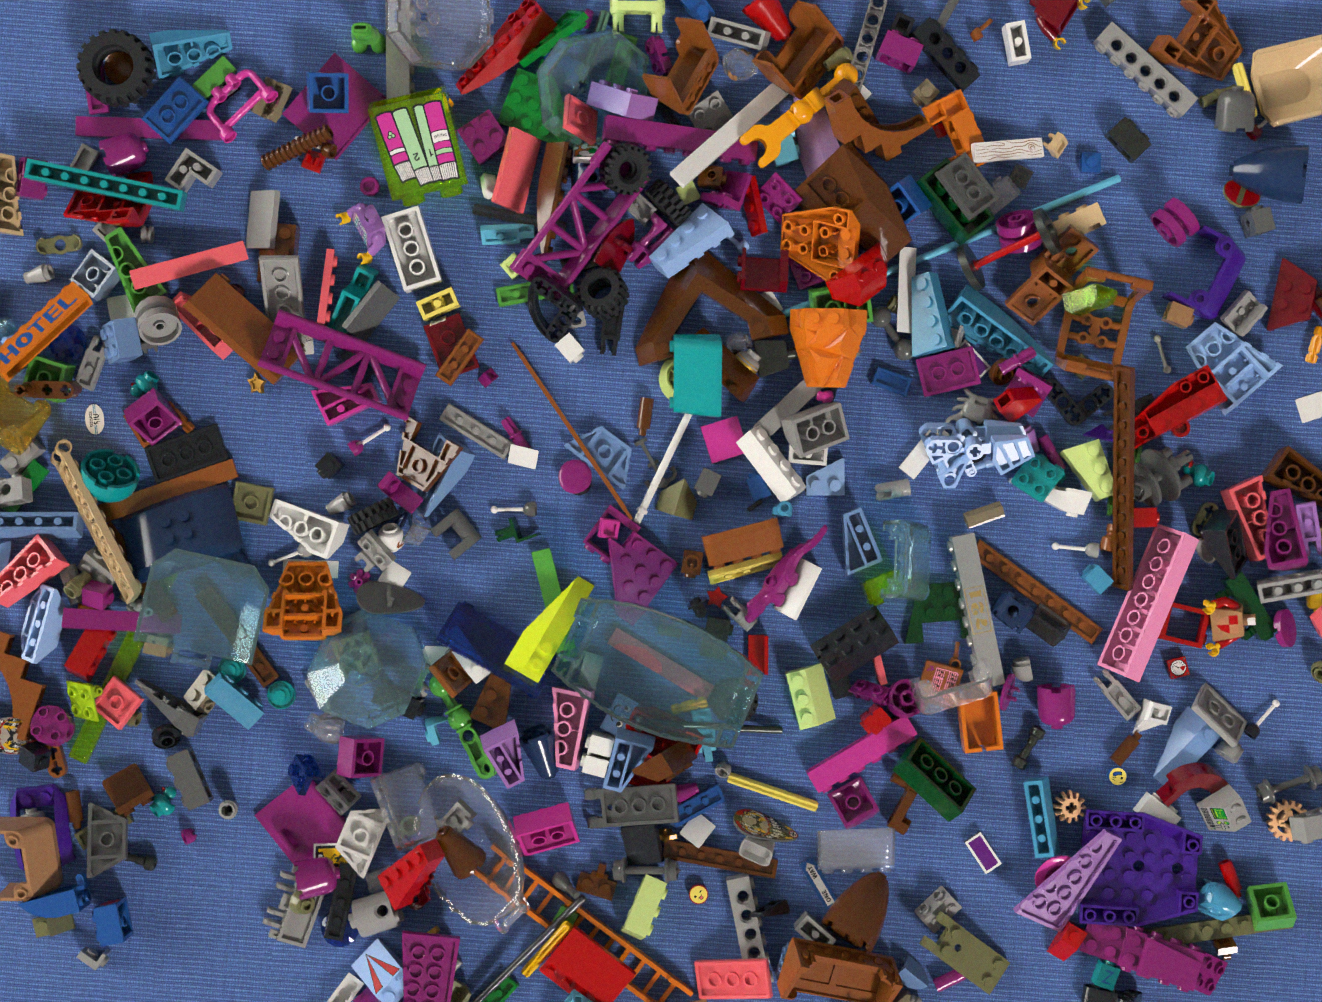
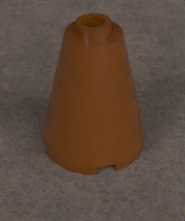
(460, 852)

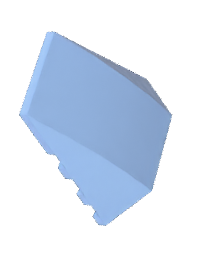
(1233, 363)

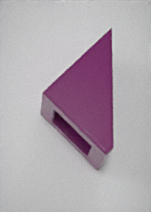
(488, 377)

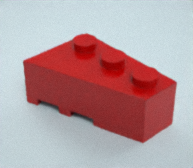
(89, 653)

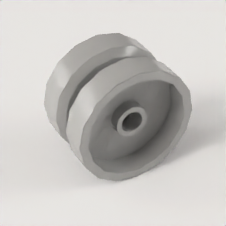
(158, 320)

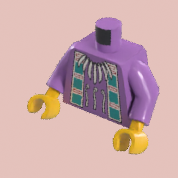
(369, 227)

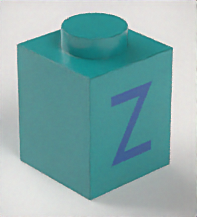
(1105, 974)

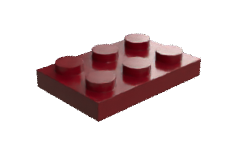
(444, 338)

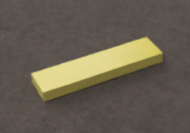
(744, 568)

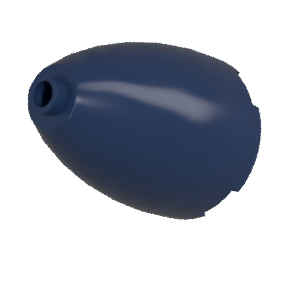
(1273, 172)

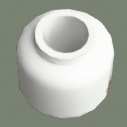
(392, 536)

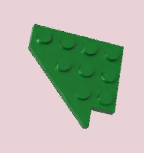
(566, 25)
(523, 107)

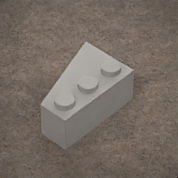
(1307, 826)

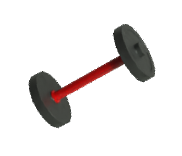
(972, 266)

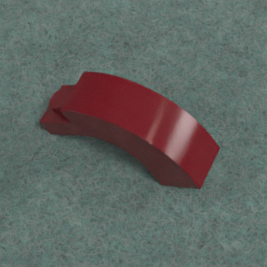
(1189, 777)

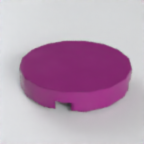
(1286, 628)

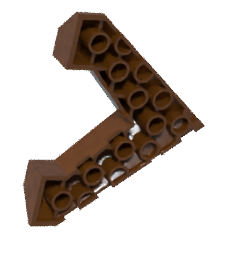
(715, 281)

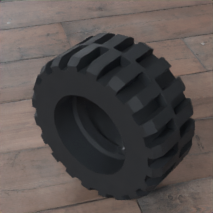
(98, 50)

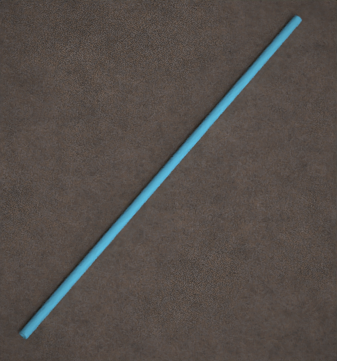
(990, 230)

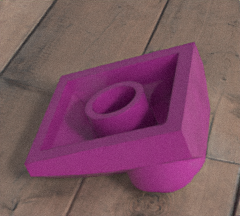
(853, 803)

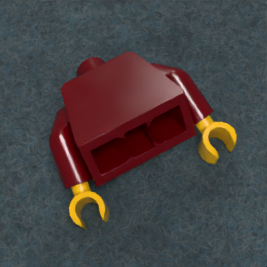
(1054, 16)

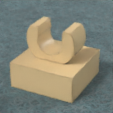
(1057, 144)

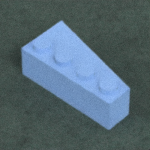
(690, 241)

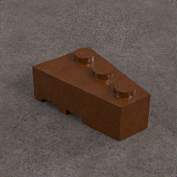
(493, 702)

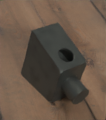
(773, 356)

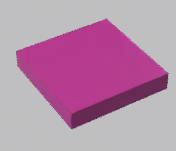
(722, 439)

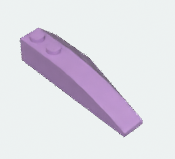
(815, 141)

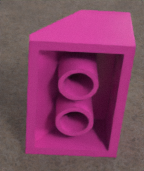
(546, 829)

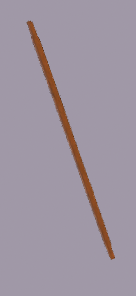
(572, 431)

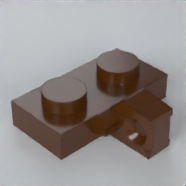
(597, 883)

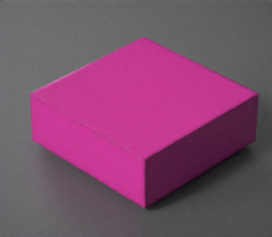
(608, 528)

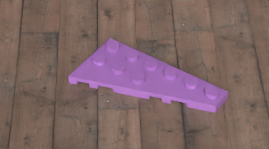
(1064, 890)

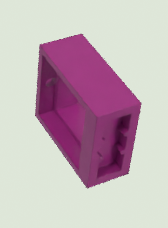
(592, 547)

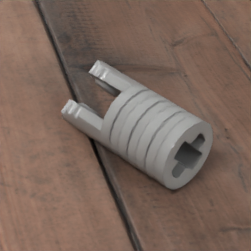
(893, 489)
(740, 616)

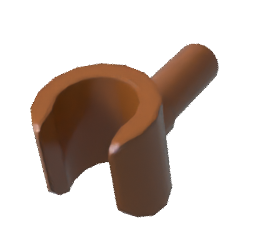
(976, 34)
(955, 655)

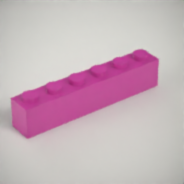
(860, 753)

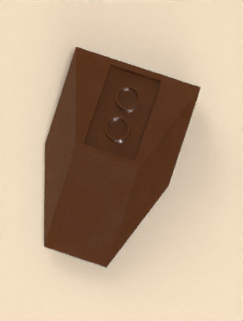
(853, 184)

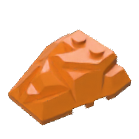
(827, 343)
(304, 604)

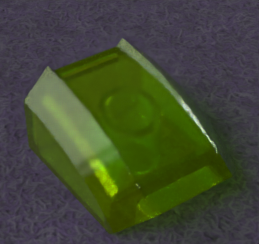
(1089, 299)

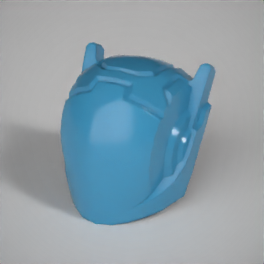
(1218, 900)

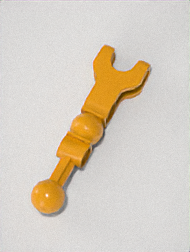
(799, 113)

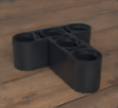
(1095, 993)

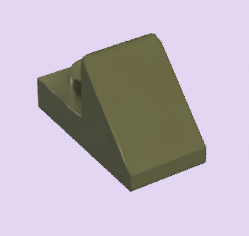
(53, 926)

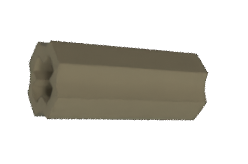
(983, 514)

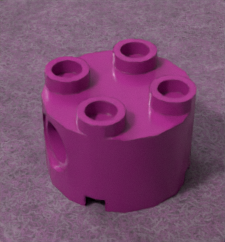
(52, 725)

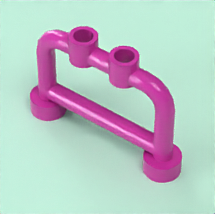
(219, 94)

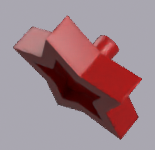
(716, 597)

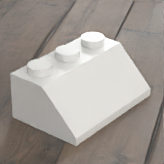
(797, 595)

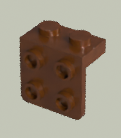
(128, 789)

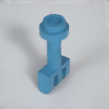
(784, 508)

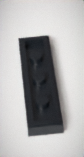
(341, 903)

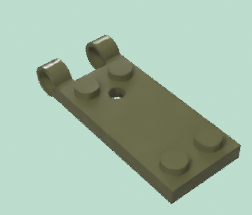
(972, 960)

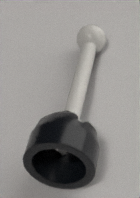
(1252, 729)

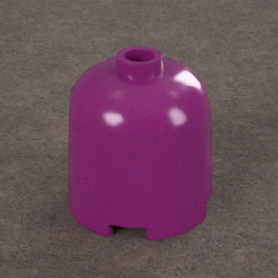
(124, 153)
(1056, 704)
(316, 877)

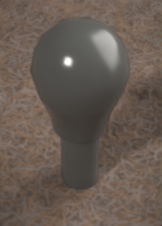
(561, 881)

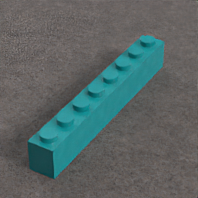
(105, 185)

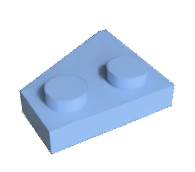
(827, 480)

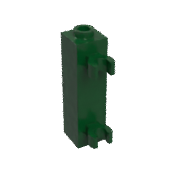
(1243, 593)

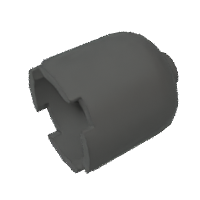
(1235, 110)

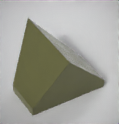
(677, 500)

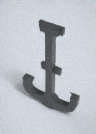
(664, 482)

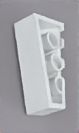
(771, 464)

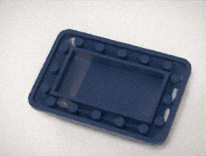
(192, 521)

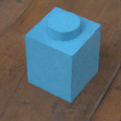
(1096, 578)

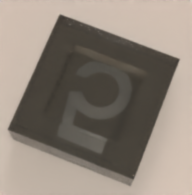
(1020, 176)

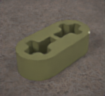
(1199, 517)

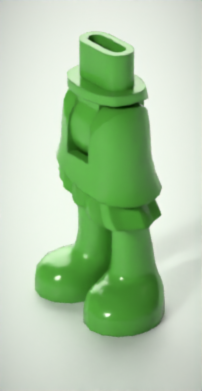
(364, 35)

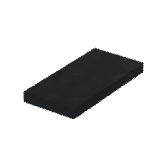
(187, 453)

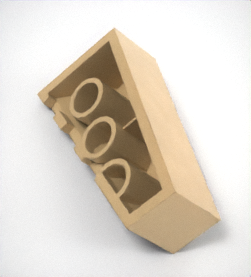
(9, 208)

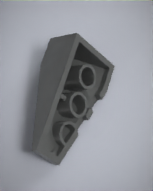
(179, 712)

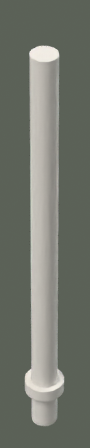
(642, 510)

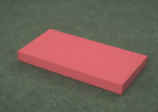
(516, 170)
(733, 979)

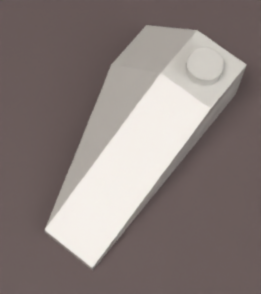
(1068, 500)
(313, 530)

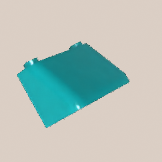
(697, 374)

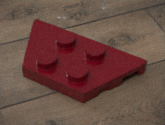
(1292, 297)

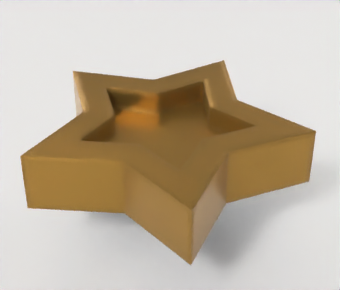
(257, 383)
(666, 834)

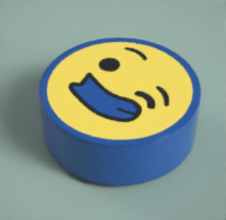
(1117, 776)

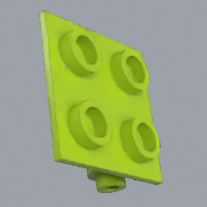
(82, 699)

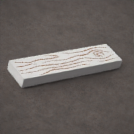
(1007, 150)

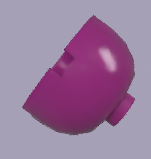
(901, 699)

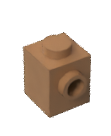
(1178, 315)

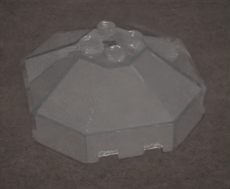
(449, 39)

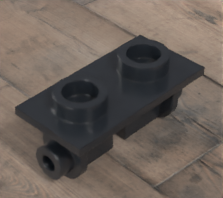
(698, 607)

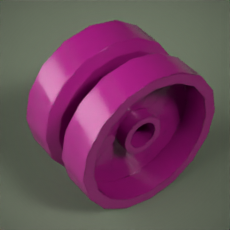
(1175, 222)
(1015, 227)

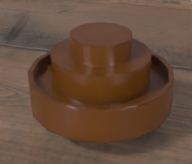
(997, 376)

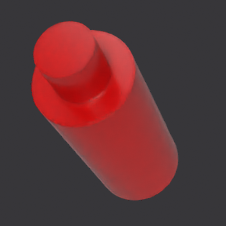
(1230, 876)

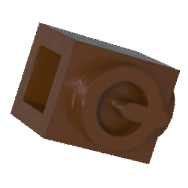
(712, 178)
(691, 563)

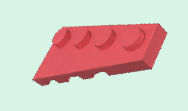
(328, 280)

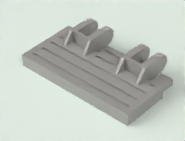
(293, 927)

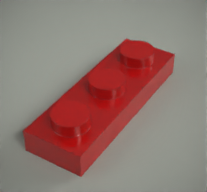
(754, 209)

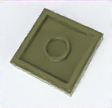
(253, 502)

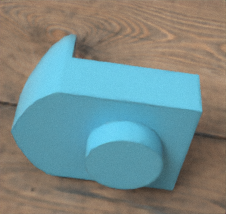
(432, 734)

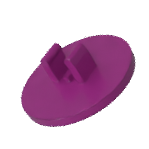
(1007, 692)

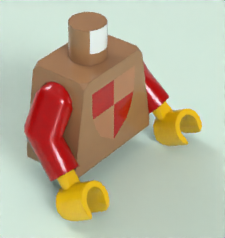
(1227, 622)

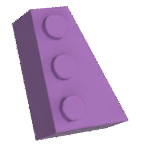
(621, 101)
(504, 752)

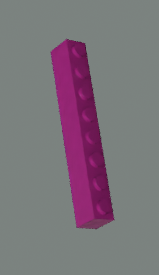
(670, 138)

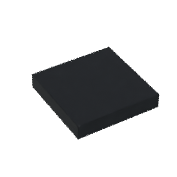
(642, 844)

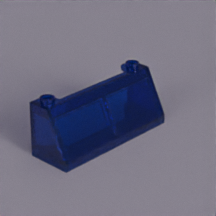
(486, 646)

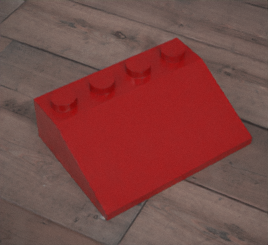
(586, 967)

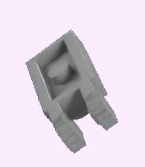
(91, 365)
(1118, 696)

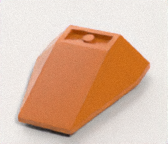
(821, 239)

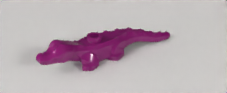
(780, 578)

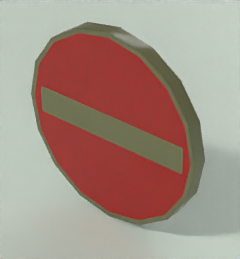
(1240, 196)

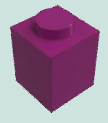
(97, 595)

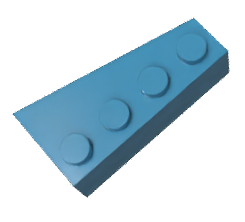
(929, 317)

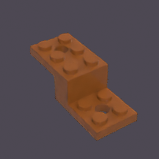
(1051, 276)

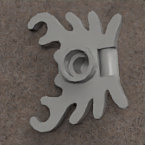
(974, 408)

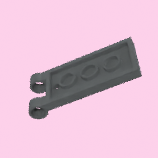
(635, 805)

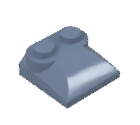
(96, 276)

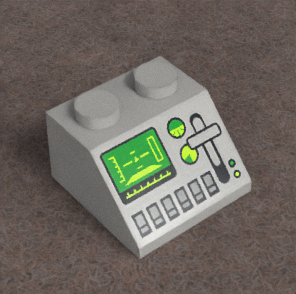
(1224, 810)

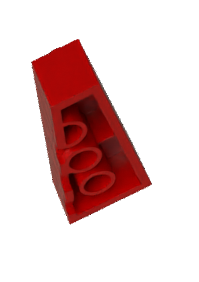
(409, 873)

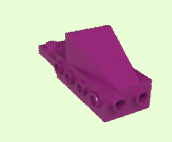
(1146, 954)

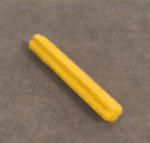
(547, 948)

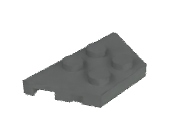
(106, 840)

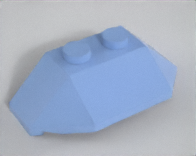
(42, 624)

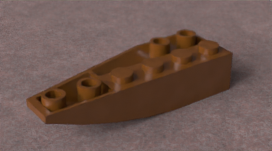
(551, 180)

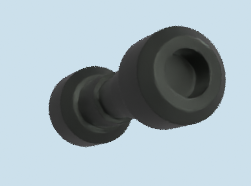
(1020, 761)
(148, 862)

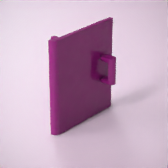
(344, 125)
(301, 822)

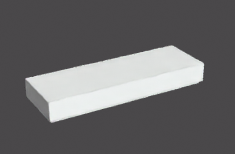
(917, 458)

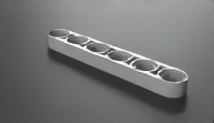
(864, 47)

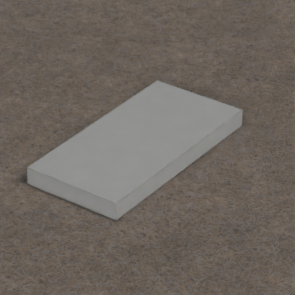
(281, 285)

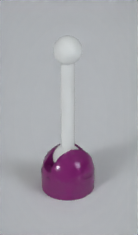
(357, 446)

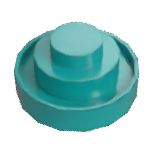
(235, 669)
(281, 694)

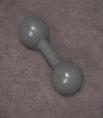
(882, 318)

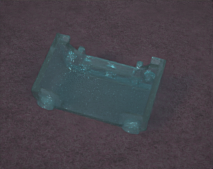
(910, 561)

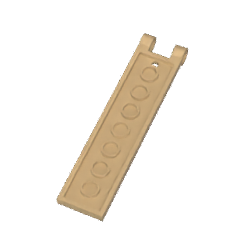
(95, 522)

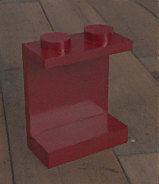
(763, 273)

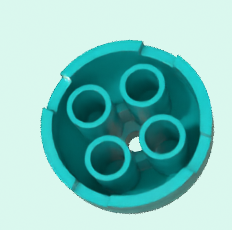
(114, 482)

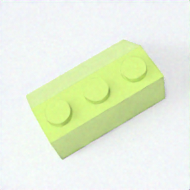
(810, 696)

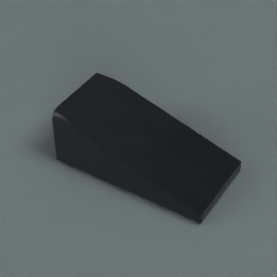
(774, 907)

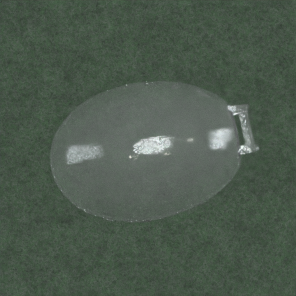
(499, 882)

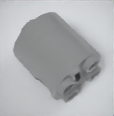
(369, 915)

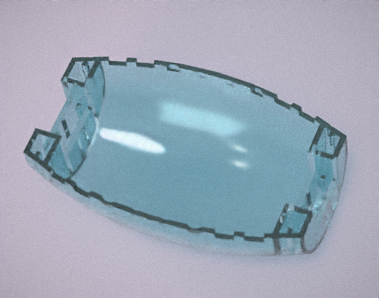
(658, 672)

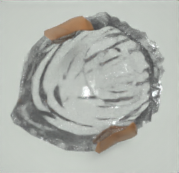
(739, 64)

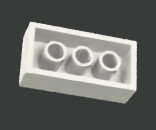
(412, 249)

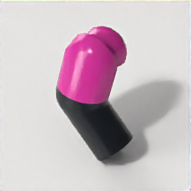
(827, 396)

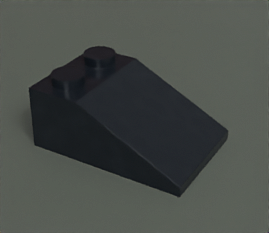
(1225, 541)

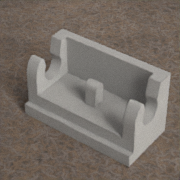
(642, 210)

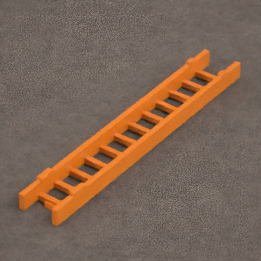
(614, 936)

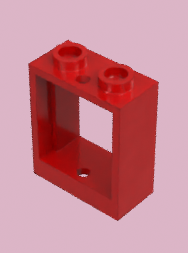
(1201, 637)

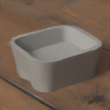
(757, 850)

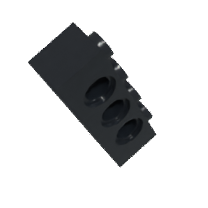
(934, 53)

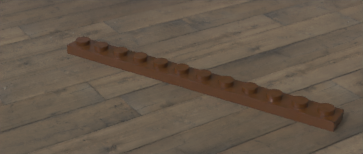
(1123, 476)

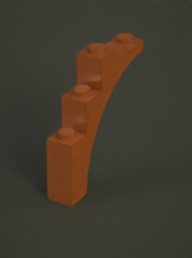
(883, 138)

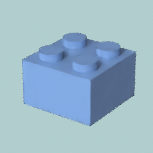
(121, 340)

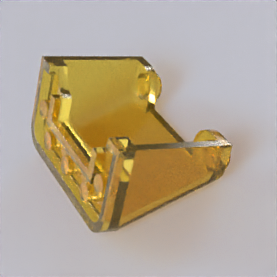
(20, 419)

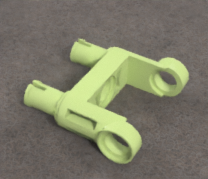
(655, 9)

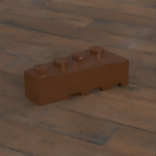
(1295, 472)

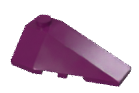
(1283, 538)

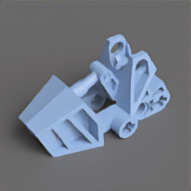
(954, 453)

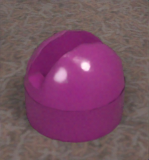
(187, 836)

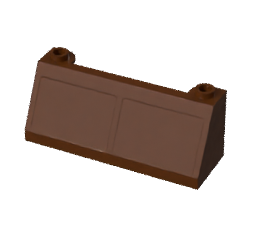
(236, 322)
(837, 973)

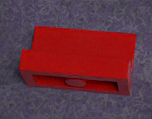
(758, 651)

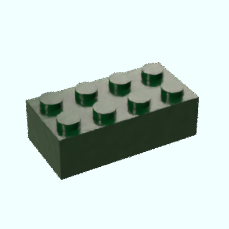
(948, 211)
(934, 779)

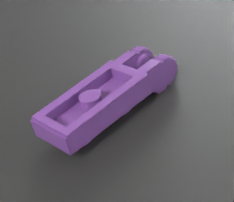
(1309, 525)

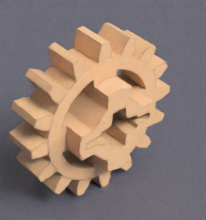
(1279, 819)

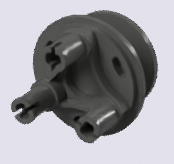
(1158, 476)

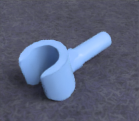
(739, 245)

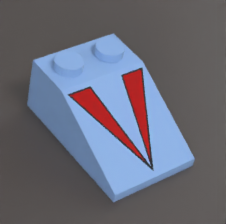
(381, 972)

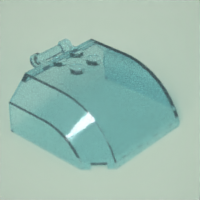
(202, 607)

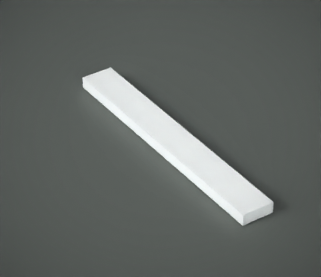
(728, 135)

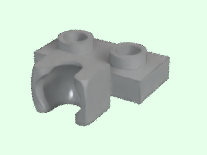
(374, 552)

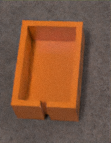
(980, 725)

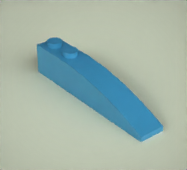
(994, 329)

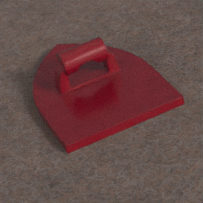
(616, 246)

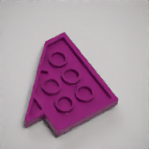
(638, 569)

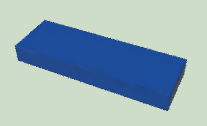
(700, 804)

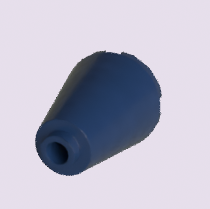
(540, 748)

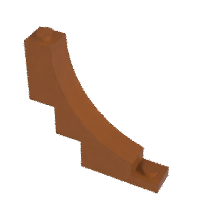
(25, 693)

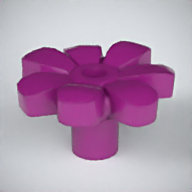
(359, 576)

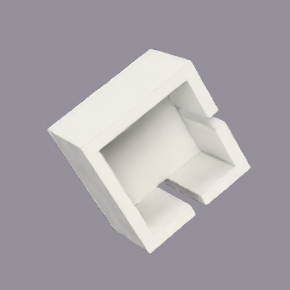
(598, 753)

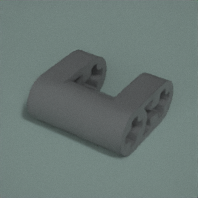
(462, 527)

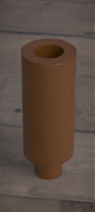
(644, 415)
(1126, 748)
(74, 808)

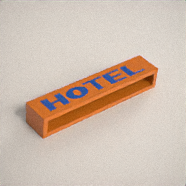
(42, 329)

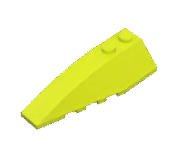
(545, 634)

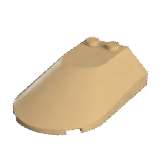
(1288, 80)

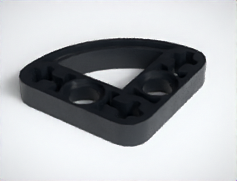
(563, 304)

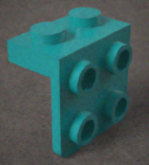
(1038, 477)

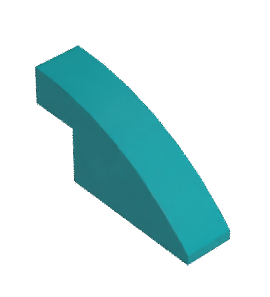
(352, 295)

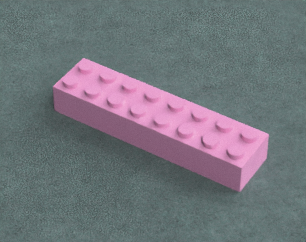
(1148, 602)

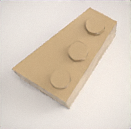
(1084, 219)

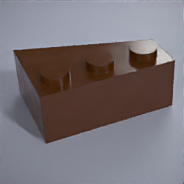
(858, 100)

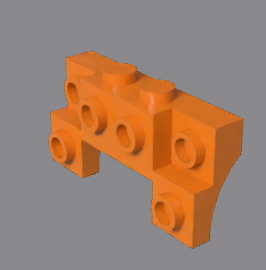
(957, 121)

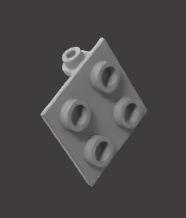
(710, 113)

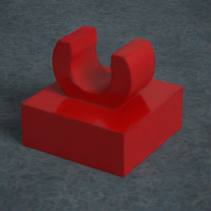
(313, 161)

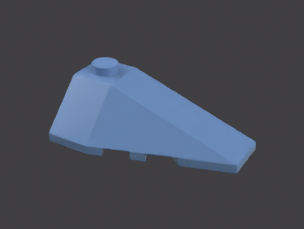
(1187, 743)

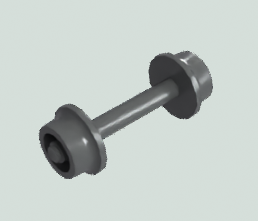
(1266, 792)
(621, 870)

